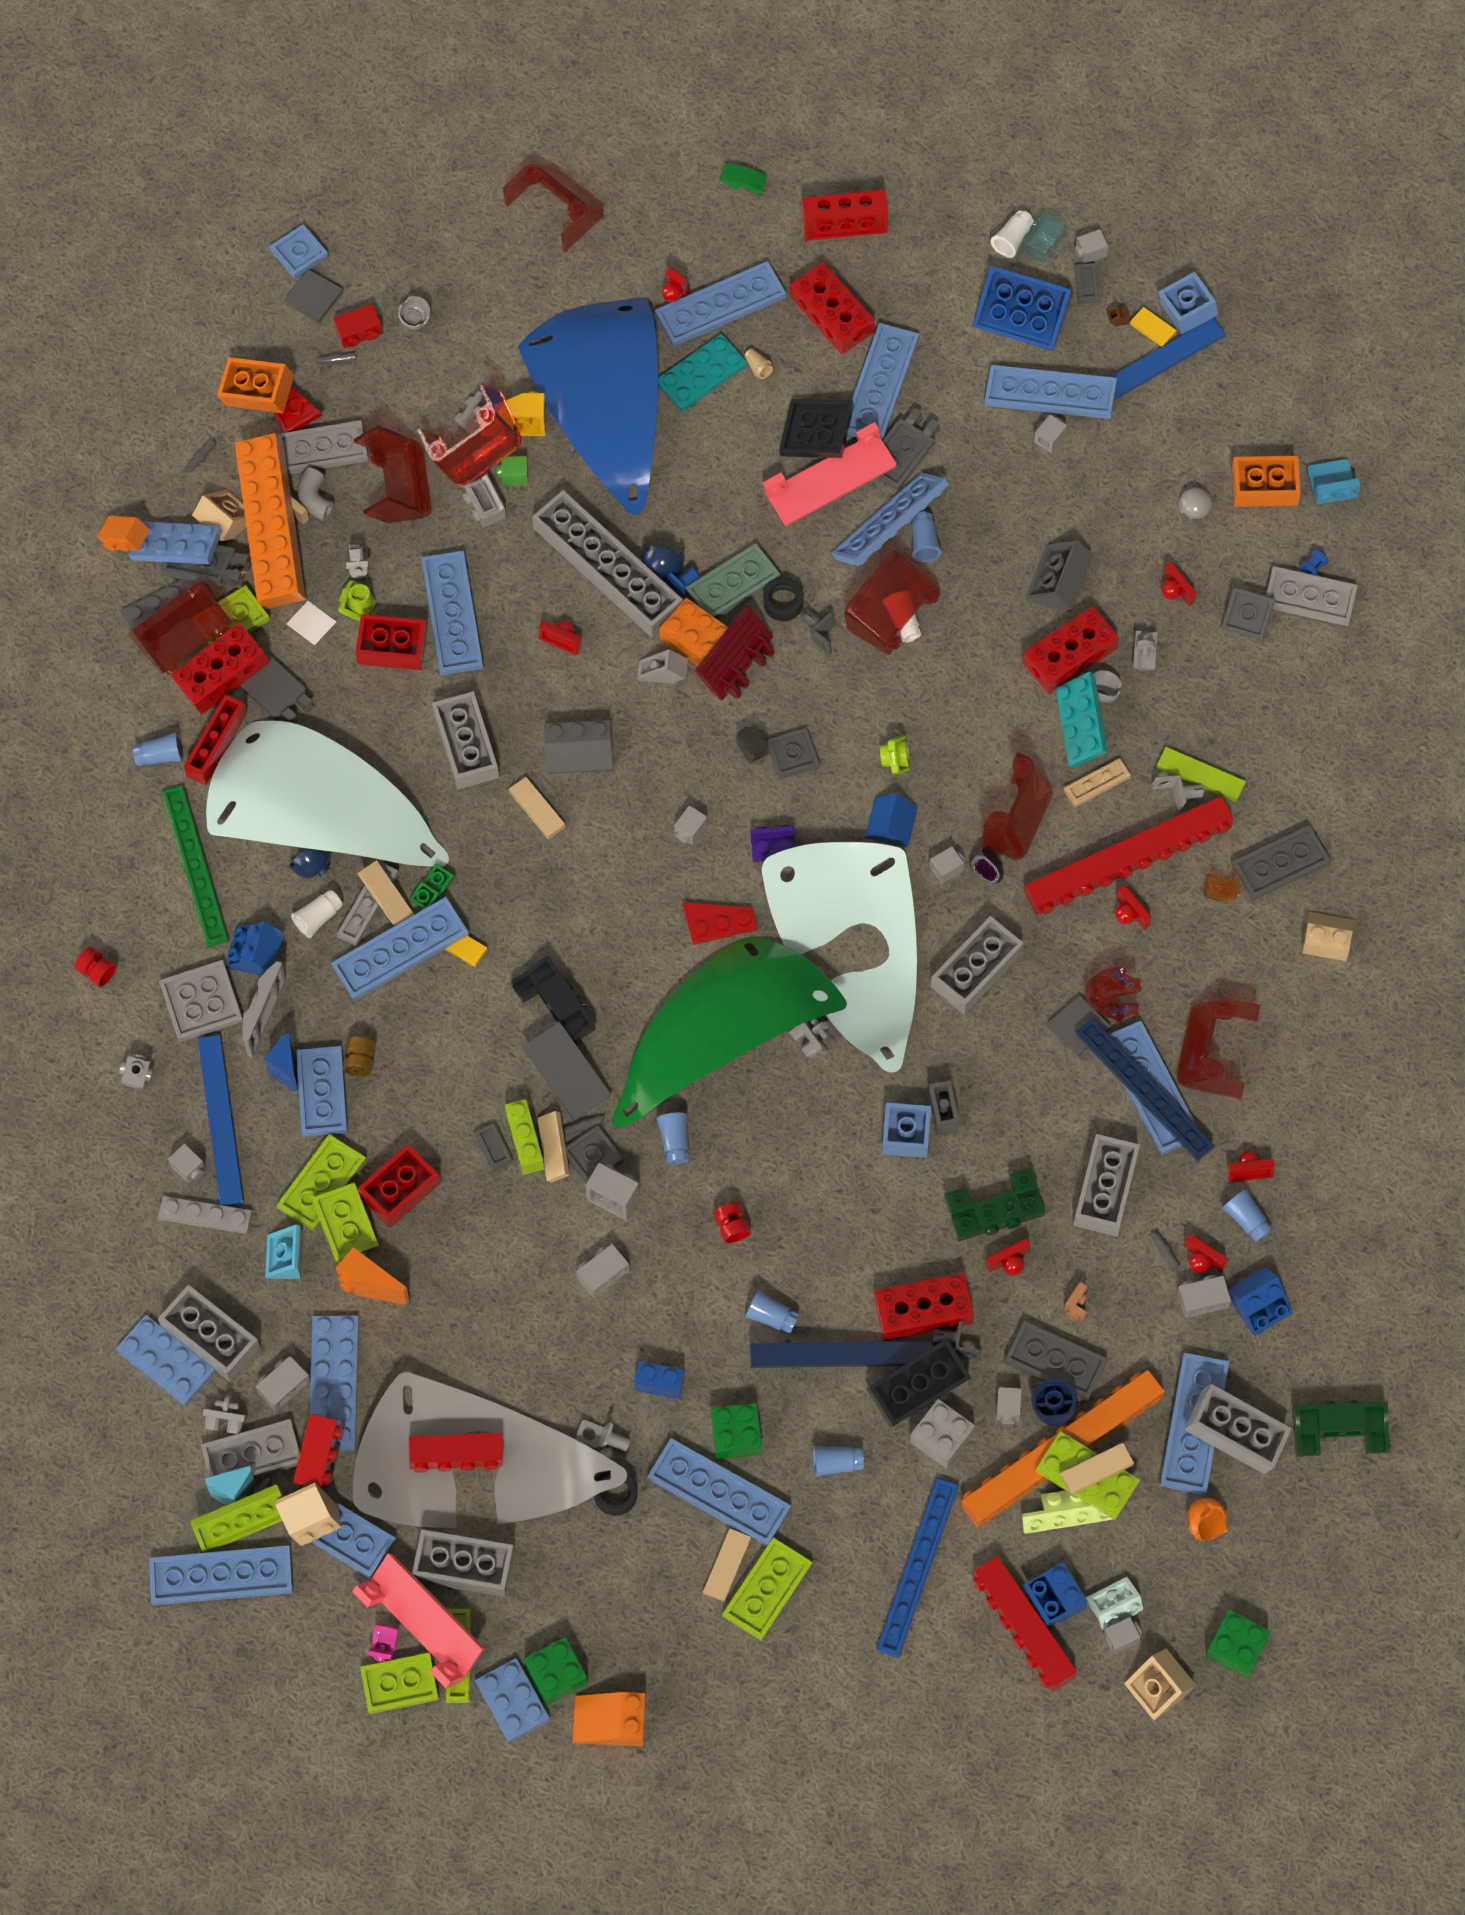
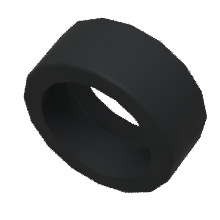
(783, 614)
(623, 1508)

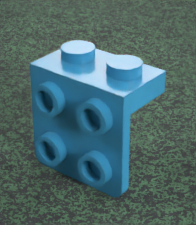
(1332, 482)

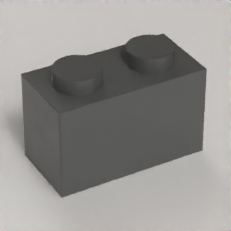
(943, 1107)

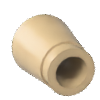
(759, 365)

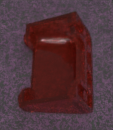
(889, 602)
(180, 628)
(1014, 832)

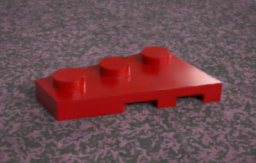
(297, 412)
(717, 921)

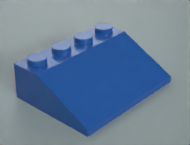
(1022, 308)

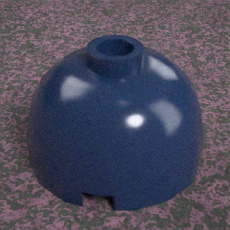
(662, 561)
(310, 863)
(1054, 1402)

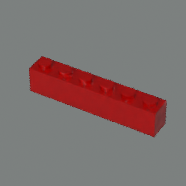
(1024, 1623)

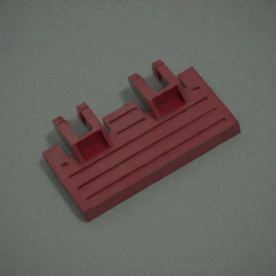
(730, 658)

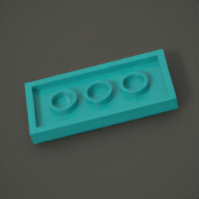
(701, 373)
(1081, 720)

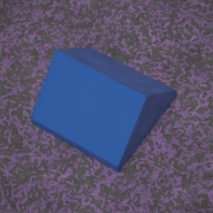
(892, 820)
(281, 1063)

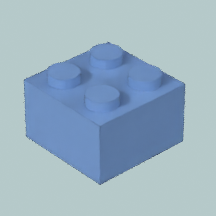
(1188, 303)
(906, 1130)

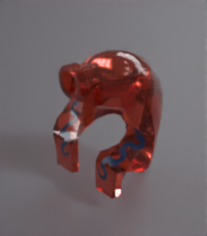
(1106, 987)

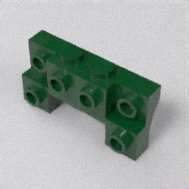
(996, 1212)
(1341, 1420)

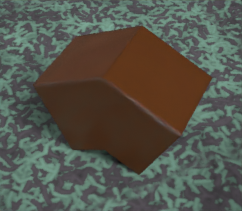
(1118, 316)

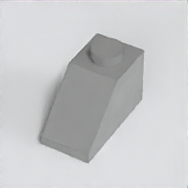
(663, 668)

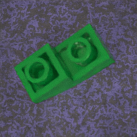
(737, 176)
(433, 887)

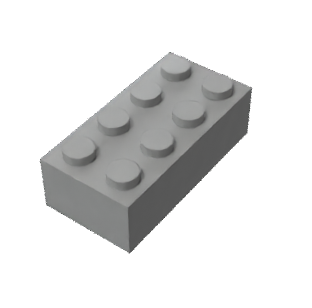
(465, 740)
(977, 965)
(1106, 1185)
(209, 1333)
(1237, 1429)
(463, 1563)

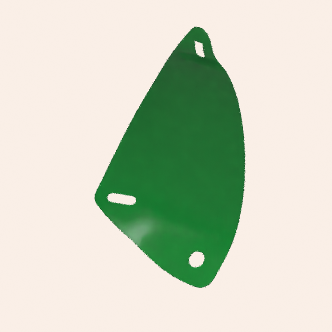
(720, 1015)

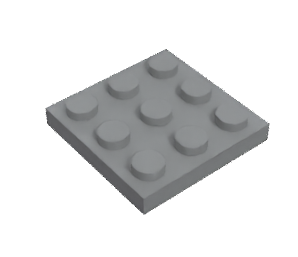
(200, 1001)

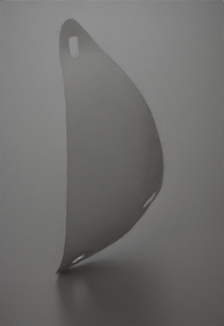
(538, 1475)

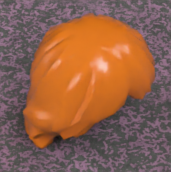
(1207, 1519)

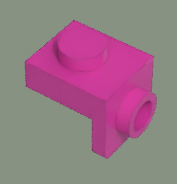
(384, 1642)

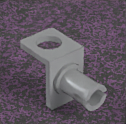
(1180, 792)
(603, 1436)

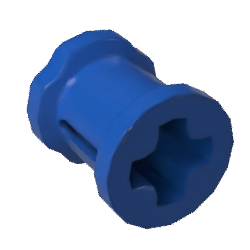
(1314, 563)

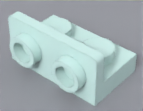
(1115, 1603)

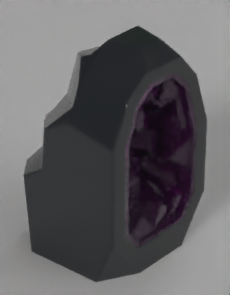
(987, 866)

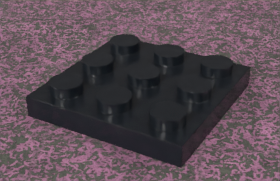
(816, 428)

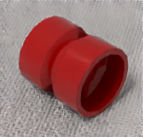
(93, 964)
(731, 1221)

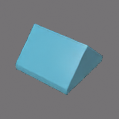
(284, 1254)
(231, 1485)

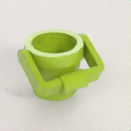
(359, 600)
(896, 755)

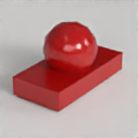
(676, 286)
(1177, 585)
(561, 636)
(1131, 909)
(1250, 1168)
(1204, 1256)
(1009, 1258)

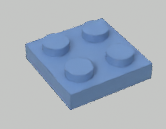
(298, 251)

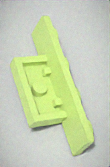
(1061, 1511)

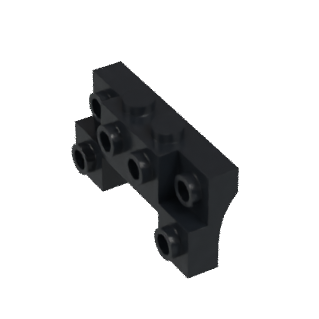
(557, 995)

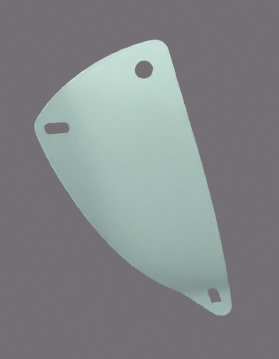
(314, 795)
(836, 892)

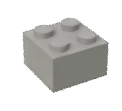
(613, 1191)
(942, 1434)

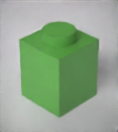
(513, 470)

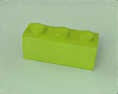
(524, 1137)

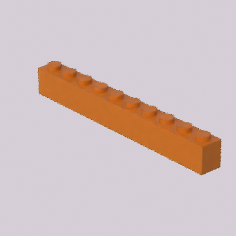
(1088, 1429)

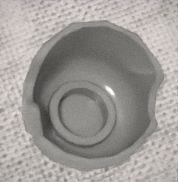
(414, 312)
(1195, 503)
(1107, 686)

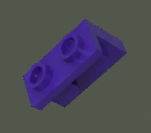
(771, 841)

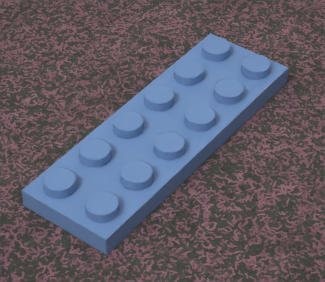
(720, 304)
(882, 378)
(1050, 391)
(890, 519)
(452, 613)
(399, 949)
(1140, 1048)
(335, 1373)
(1187, 1456)
(719, 1492)
(220, 1575)

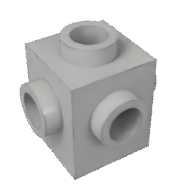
(135, 1080)

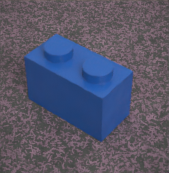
(659, 1380)

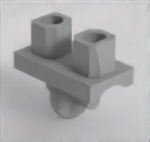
(468, 418)
(357, 560)
(1145, 651)
(814, 1045)
(214, 1417)

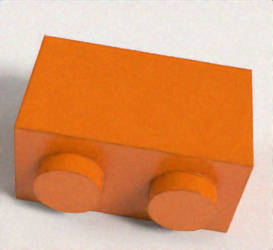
(123, 533)

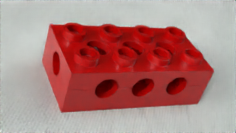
(845, 222)
(832, 308)
(1088, 638)
(220, 668)
(928, 1293)

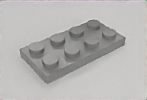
(323, 447)
(1311, 596)
(263, 1449)

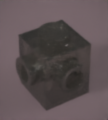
(752, 743)

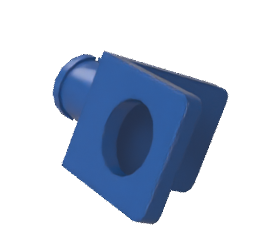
(678, 584)

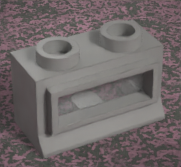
(484, 501)

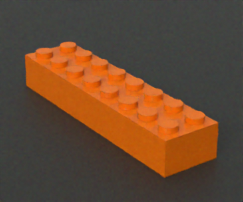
(270, 521)

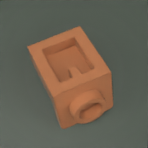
(1077, 1299)

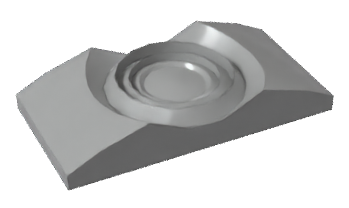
(261, 1007)

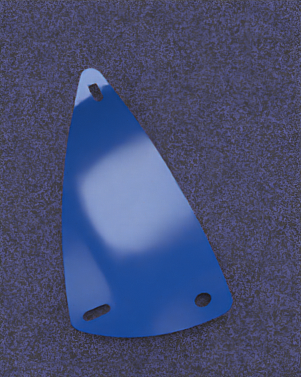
(602, 389)

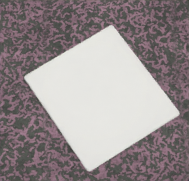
(311, 622)

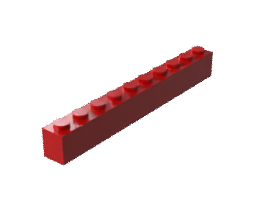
(1128, 856)

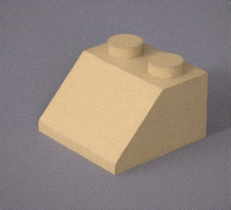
(224, 510)
(1328, 936)
(308, 1514)
(1159, 1683)

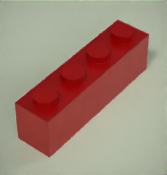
(215, 740)
(455, 1451)

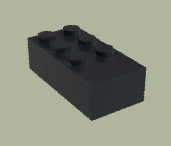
(918, 1383)

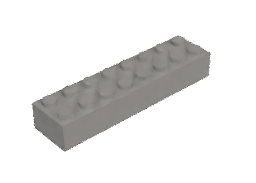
(606, 563)

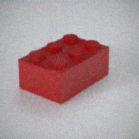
(391, 642)
(399, 1185)
(319, 1451)

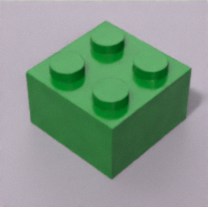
(736, 1431)
(1238, 1644)
(555, 1671)

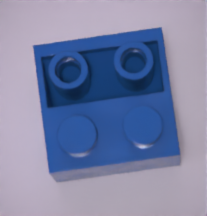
(254, 948)
(1260, 1300)
(1056, 1595)

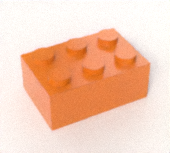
(255, 385)
(1265, 481)
(691, 631)

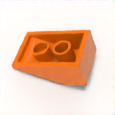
(368, 1280)
(610, 1719)

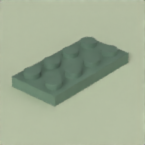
(733, 582)

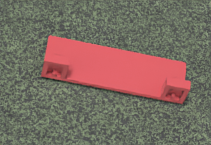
(830, 477)
(424, 1618)

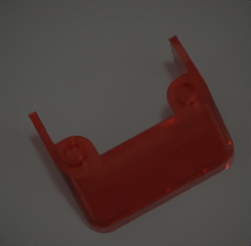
(581, 208)
(480, 449)
(403, 475)
(1195, 1068)

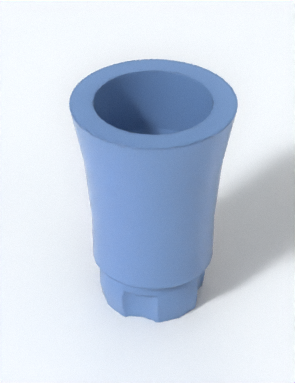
(924, 538)
(158, 750)
(674, 1137)
(1248, 1215)
(772, 1313)
(836, 1460)

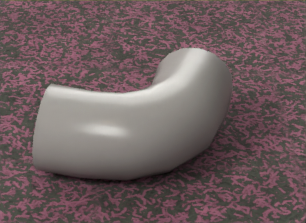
(309, 494)

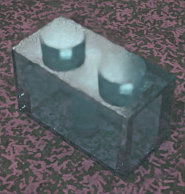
(1044, 237)

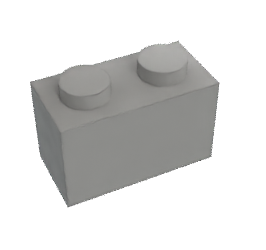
(602, 1270)
(1203, 1296)
(282, 1383)

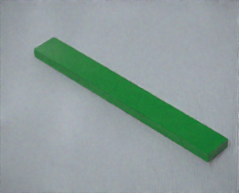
(195, 866)

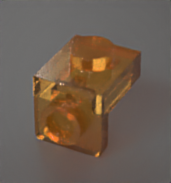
(1221, 889)

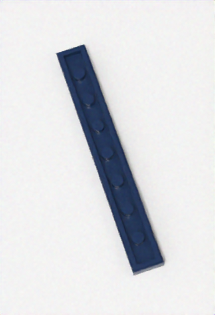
(1145, 1089)
(835, 1354)

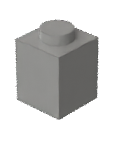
(1091, 247)
(1050, 433)
(690, 825)
(947, 865)
(187, 1164)
(1008, 1405)
(1122, 1635)

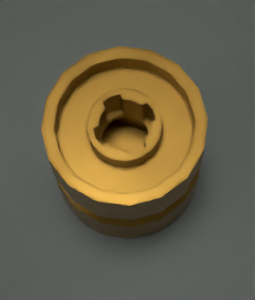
(359, 1053)

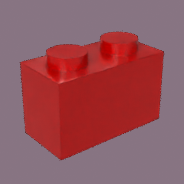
(358, 326)

